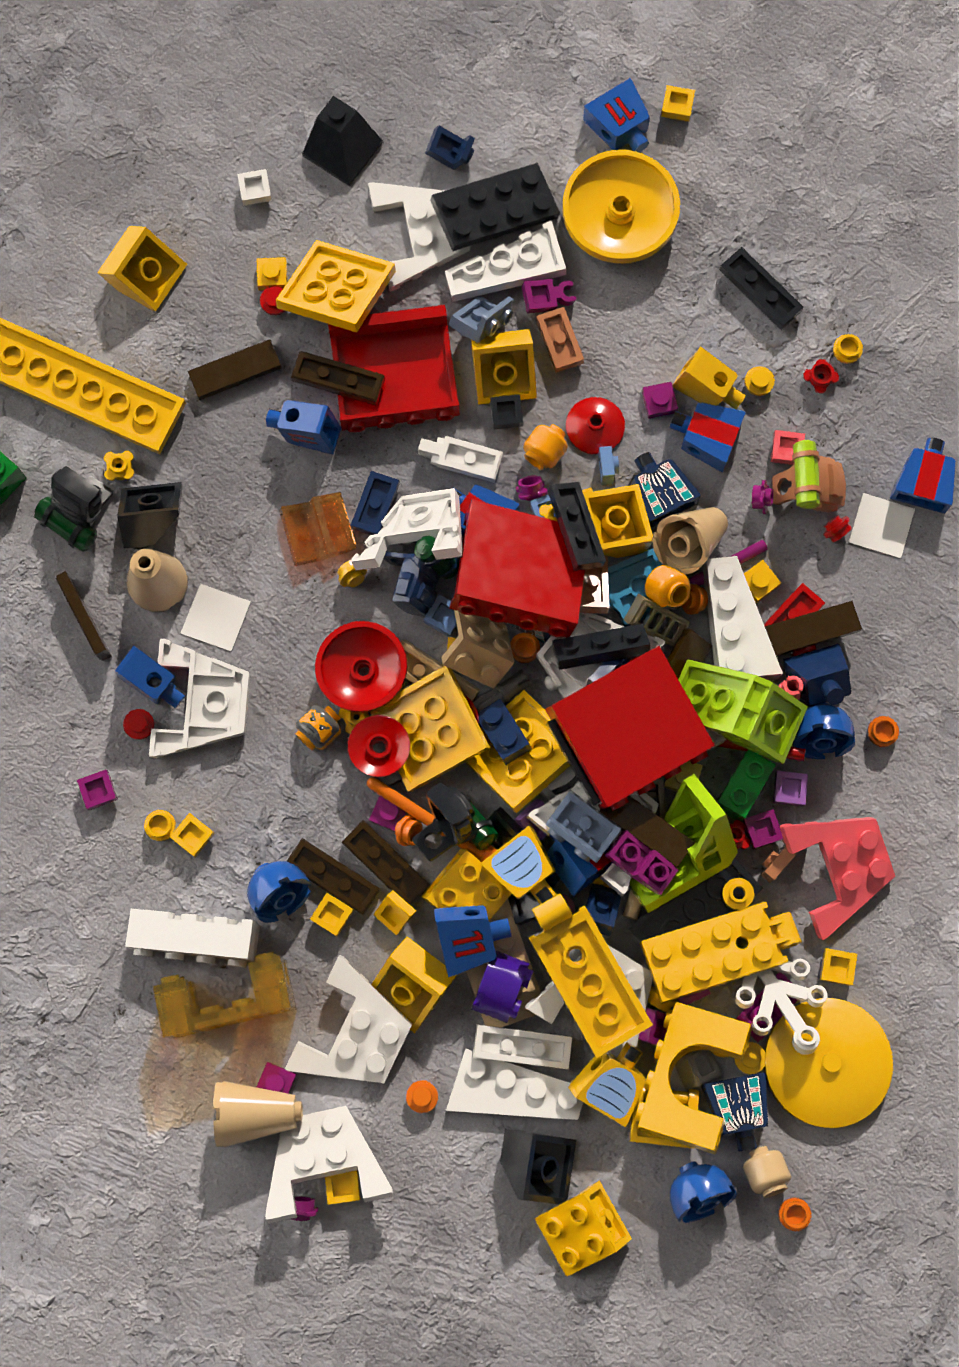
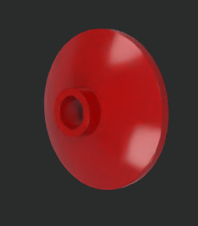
(590, 437)
(373, 731)

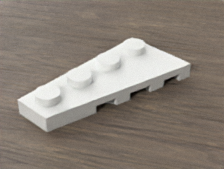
(526, 259)

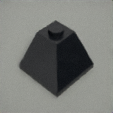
(341, 141)
(147, 513)
(538, 1165)

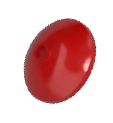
(349, 650)

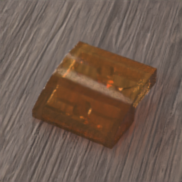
(317, 529)

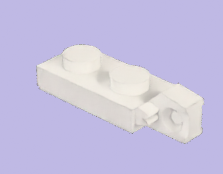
(462, 457)

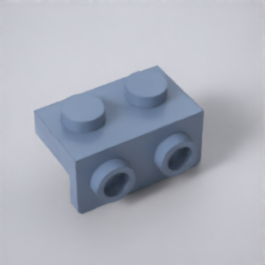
(481, 318)
(582, 827)

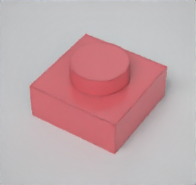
(783, 446)

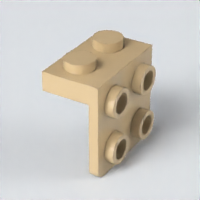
(480, 649)

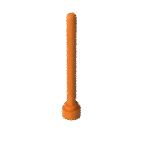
(420, 814)

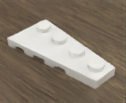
(510, 1090)

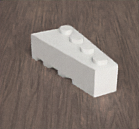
(735, 623)
(192, 936)

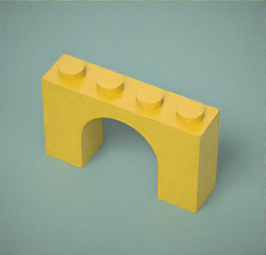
(688, 1031)

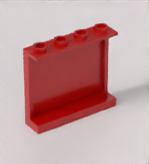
(417, 366)
(517, 571)
(632, 728)

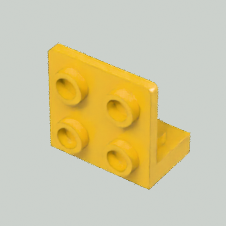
(466, 884)
(583, 1229)

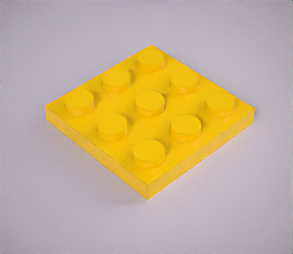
(336, 286)
(438, 725)
(533, 771)

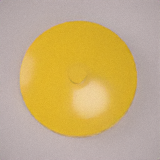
(621, 206)
(843, 1075)

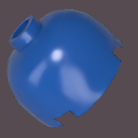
(825, 731)
(277, 889)
(699, 1191)

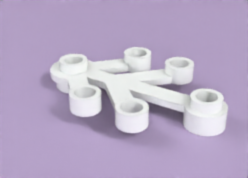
(778, 992)

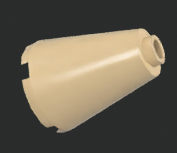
(689, 538)
(156, 580)
(252, 1113)

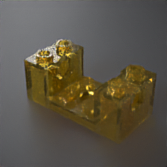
(180, 1010)

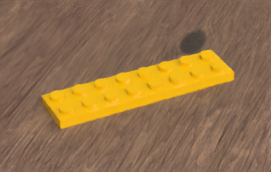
(87, 388)

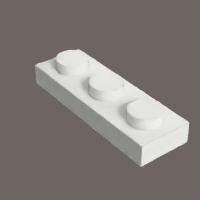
(522, 1046)

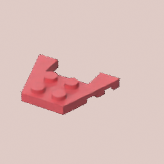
(854, 861)

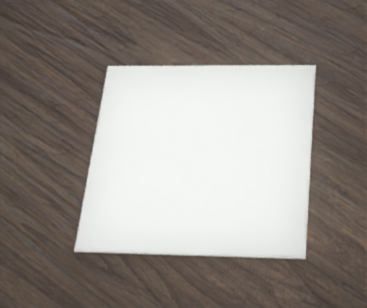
(882, 525)
(215, 617)

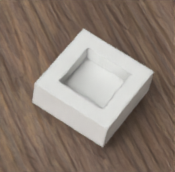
(254, 187)

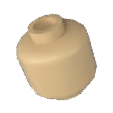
(767, 1172)

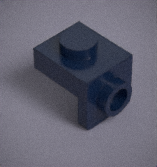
(449, 148)

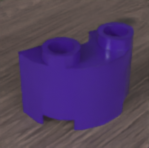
(501, 986)

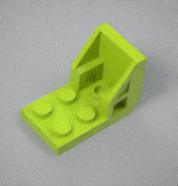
(744, 708)
(704, 822)

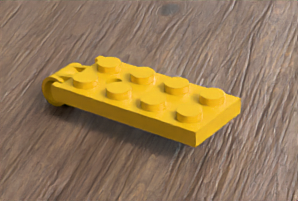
(708, 953)
(594, 985)

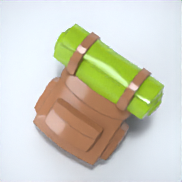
(815, 480)

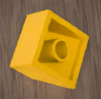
(142, 267)
(504, 366)
(620, 520)
(413, 981)

